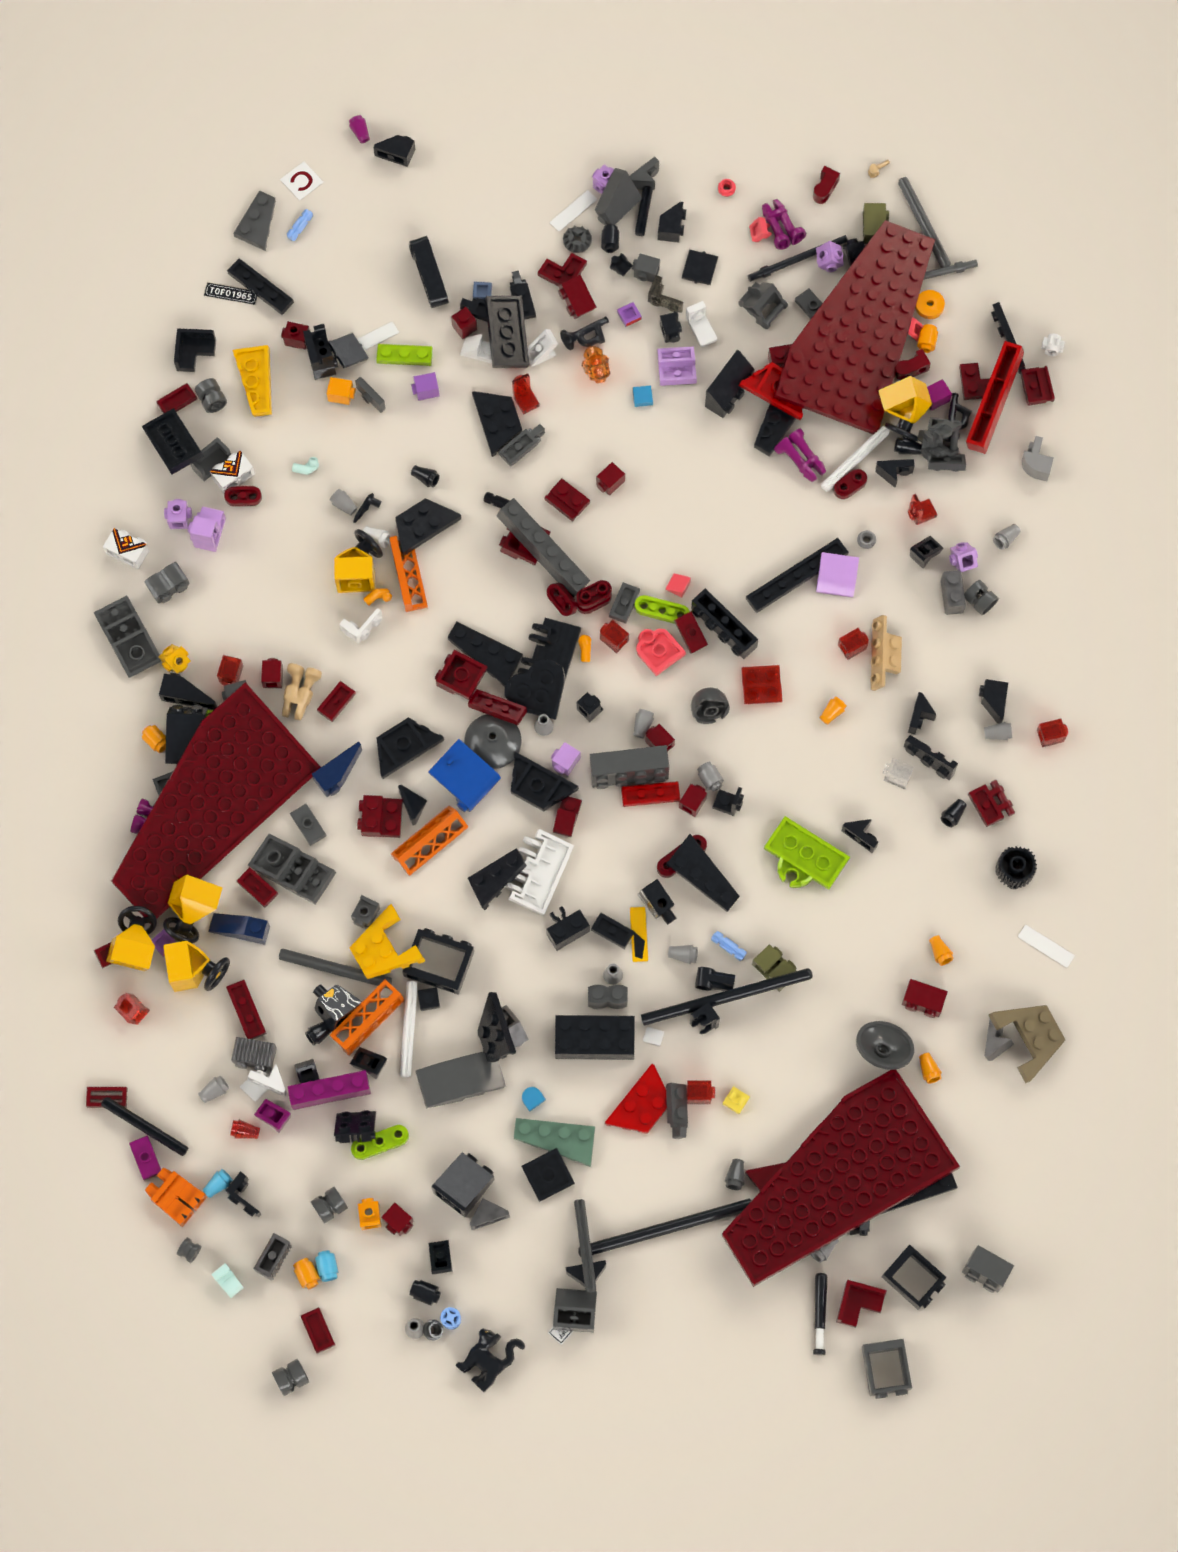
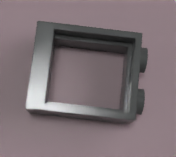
(885, 1347)

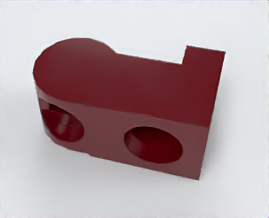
(824, 189)
(914, 366)

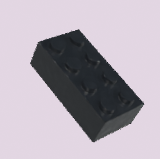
(594, 1037)

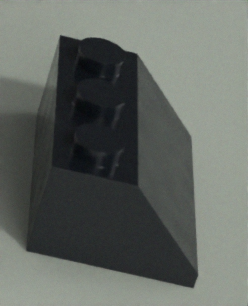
(725, 388)

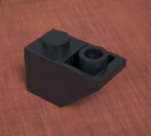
(670, 223)

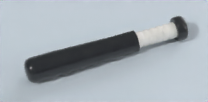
(820, 1311)

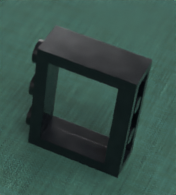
(435, 980)

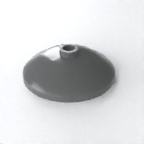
(496, 751)
(885, 1045)

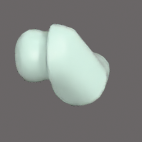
(308, 468)

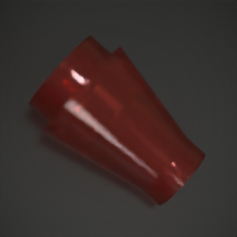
(244, 1130)

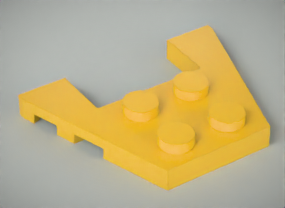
(375, 951)

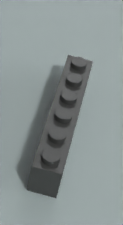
(542, 547)

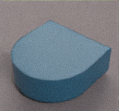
(532, 1098)

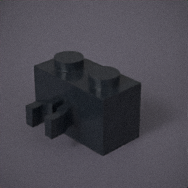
(567, 929)

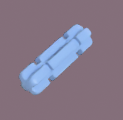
(299, 225)
(728, 945)

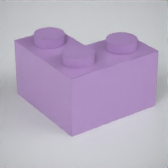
(207, 528)

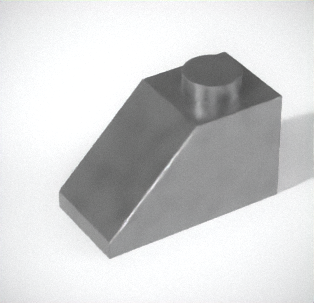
(515, 1028)

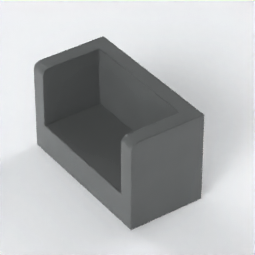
(213, 453)

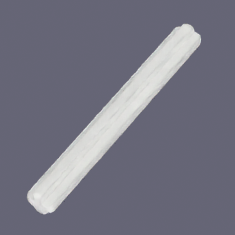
(855, 458)
(408, 1029)

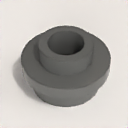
(438, 1330)

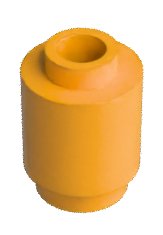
(928, 338)
(154, 738)
(306, 1273)

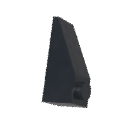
(180, 691)

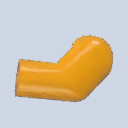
(378, 593)
(585, 646)

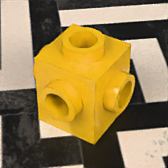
(174, 659)

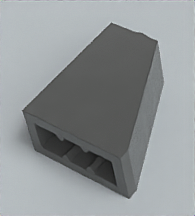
(617, 198)

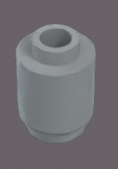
(710, 776)

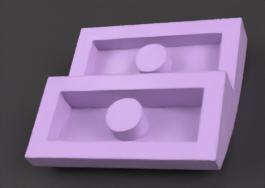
(676, 366)
(837, 574)

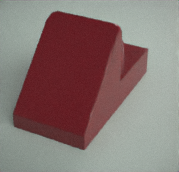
(567, 816)

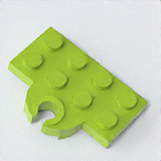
(805, 855)

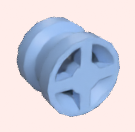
(449, 1315)

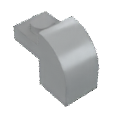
(1035, 464)

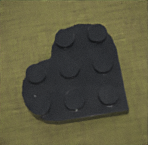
(539, 688)

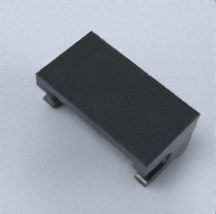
(706, 1017)

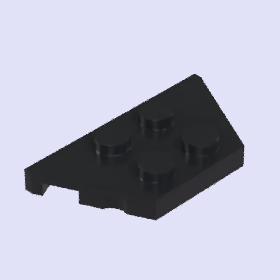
(497, 419)
(423, 523)
(403, 745)
(538, 785)
(494, 1031)

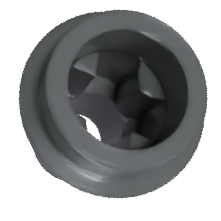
(735, 1175)

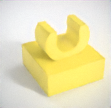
(736, 1100)

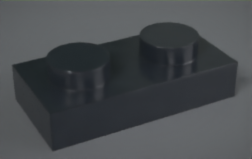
(612, 930)

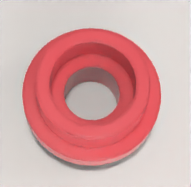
(726, 183)

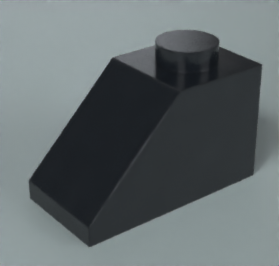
(396, 149)
(994, 698)

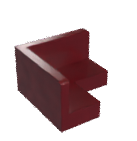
(856, 1297)

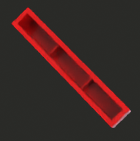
(995, 397)

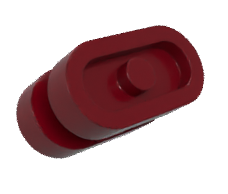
(594, 597)

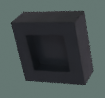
(428, 999)

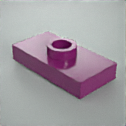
(145, 1157)

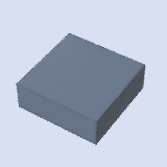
(481, 290)

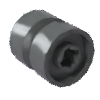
(210, 395)
(985, 602)
(329, 1204)
(290, 1377)

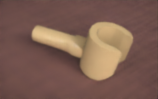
(874, 169)

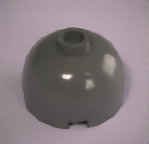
(709, 705)

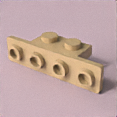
(885, 653)

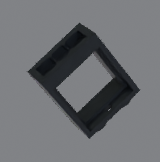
(922, 1261)

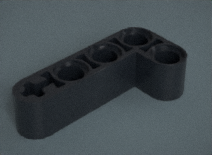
(429, 272)

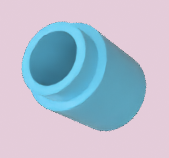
(326, 1266)

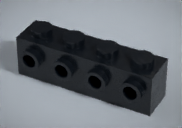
(724, 623)

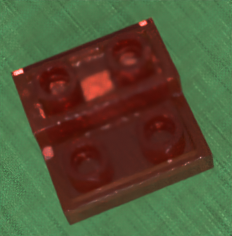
(761, 684)

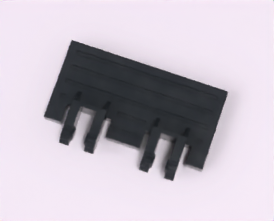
(559, 643)

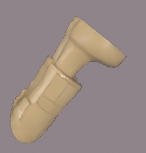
(296, 695)

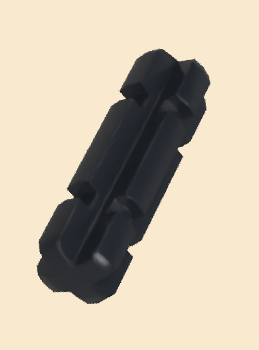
(497, 501)

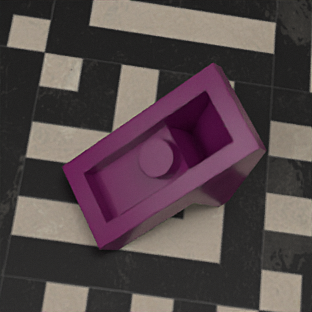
(273, 1115)

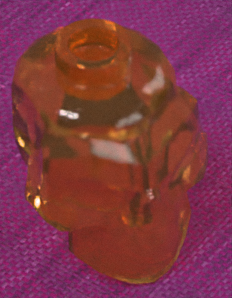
(596, 364)

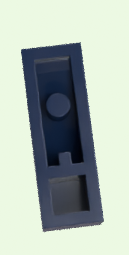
(334, 773)
(240, 927)

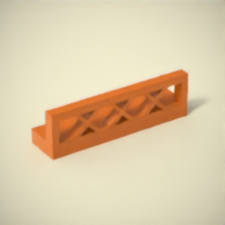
(403, 579)
(429, 833)
(372, 1022)

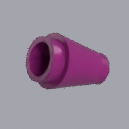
(359, 128)

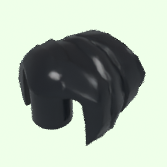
(620, 264)

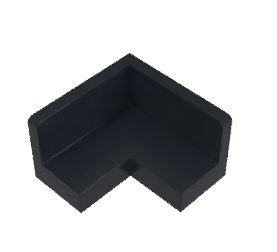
(191, 344)

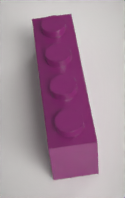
(329, 1090)

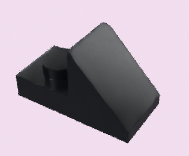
(889, 469)
(925, 550)
(921, 711)
(856, 831)
(368, 1061)
(440, 1257)

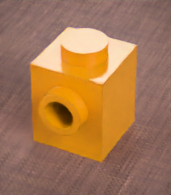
(340, 391)

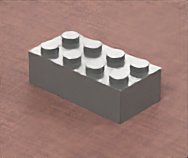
(629, 767)

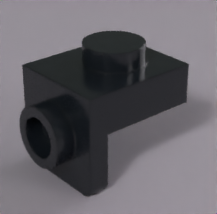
(853, 249)

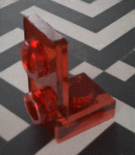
(523, 394)
(921, 511)

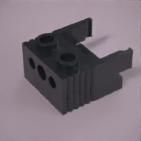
(319, 352)

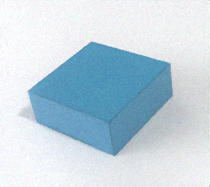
(642, 396)

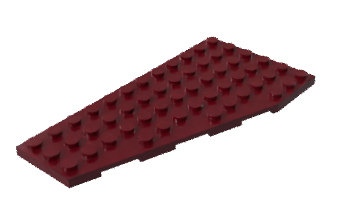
(859, 332)
(220, 791)
(846, 1172)

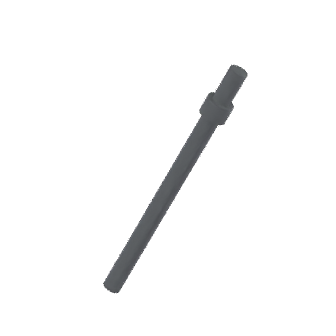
(958, 267)

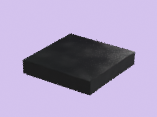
(548, 1174)

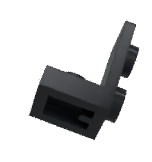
(728, 802)
(238, 1185)

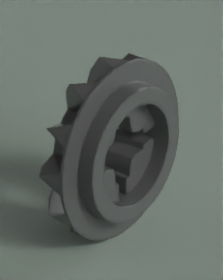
(577, 246)

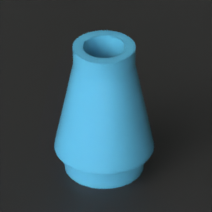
(218, 1182)

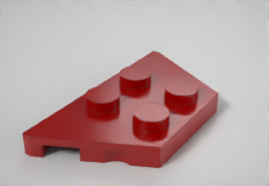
(764, 385)
(642, 1104)

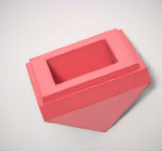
(914, 329)

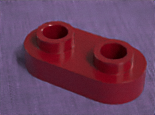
(851, 483)
(243, 496)
(562, 599)

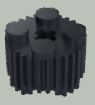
(1016, 857)

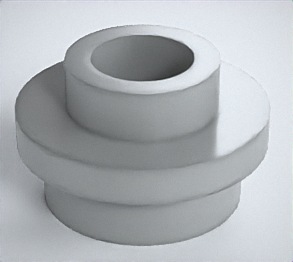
(866, 534)

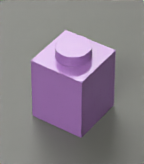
(425, 386)

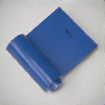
(464, 775)

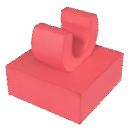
(759, 229)

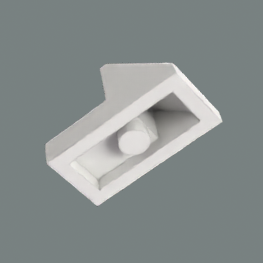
(476, 348)
(542, 348)
(272, 1083)

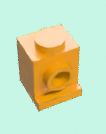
(373, 1220)

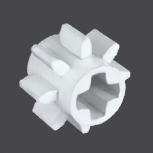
(1053, 345)

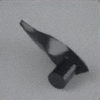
(365, 506)

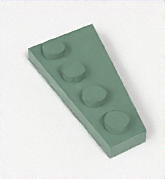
(571, 1140)

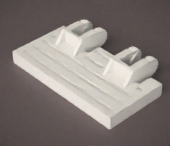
(542, 871)

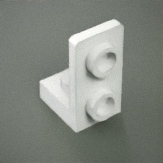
(699, 324)
(357, 634)

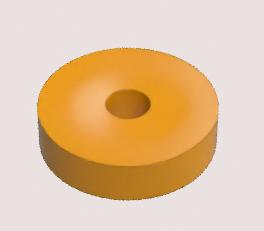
(934, 298)

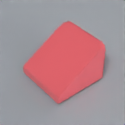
(678, 584)

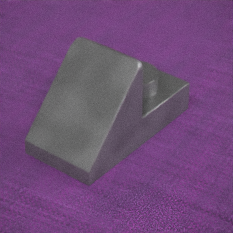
(994, 1045)

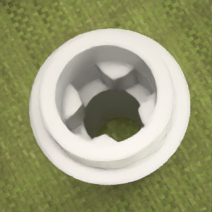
(381, 537)

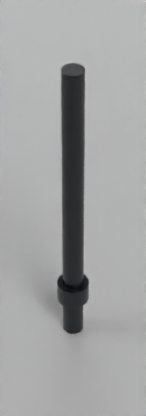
(767, 270)

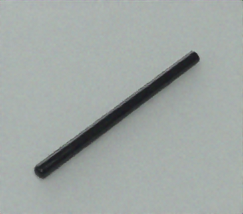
(727, 996)
(668, 1227)

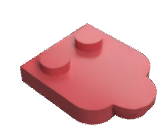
(658, 649)

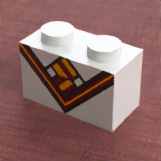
(232, 471)
(126, 548)

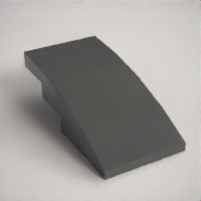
(127, 636)
(292, 868)
(459, 1079)

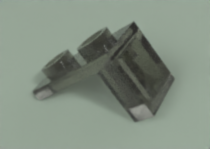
(657, 299)

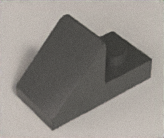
(643, 176)

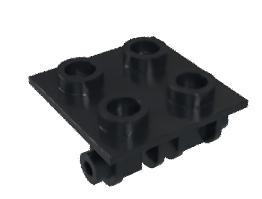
(353, 1124)

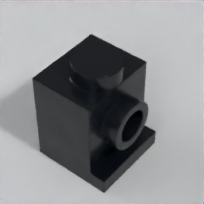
(670, 327)
(589, 706)

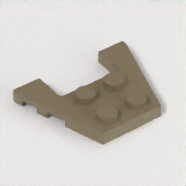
(1038, 1032)

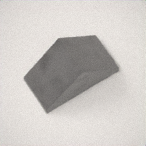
(487, 1214)

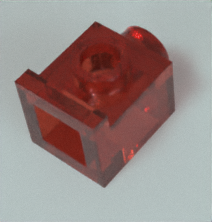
(131, 1014)

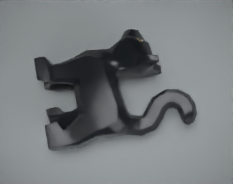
(486, 1361)

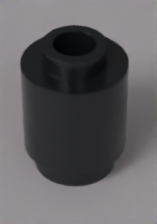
(610, 238)
(425, 1292)

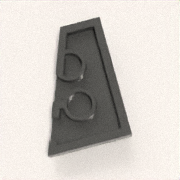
(256, 222)

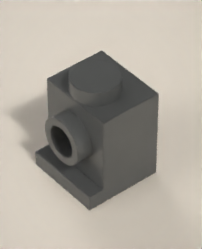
(367, 919)

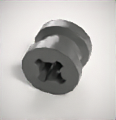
(189, 1250)

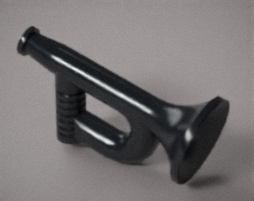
(570, 338)
(954, 406)

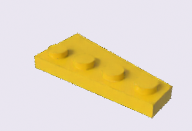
(256, 377)

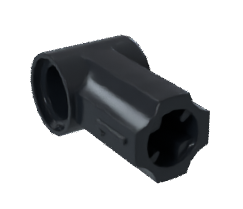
(710, 979)

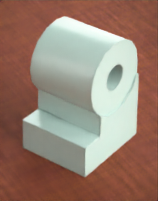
(227, 1280)

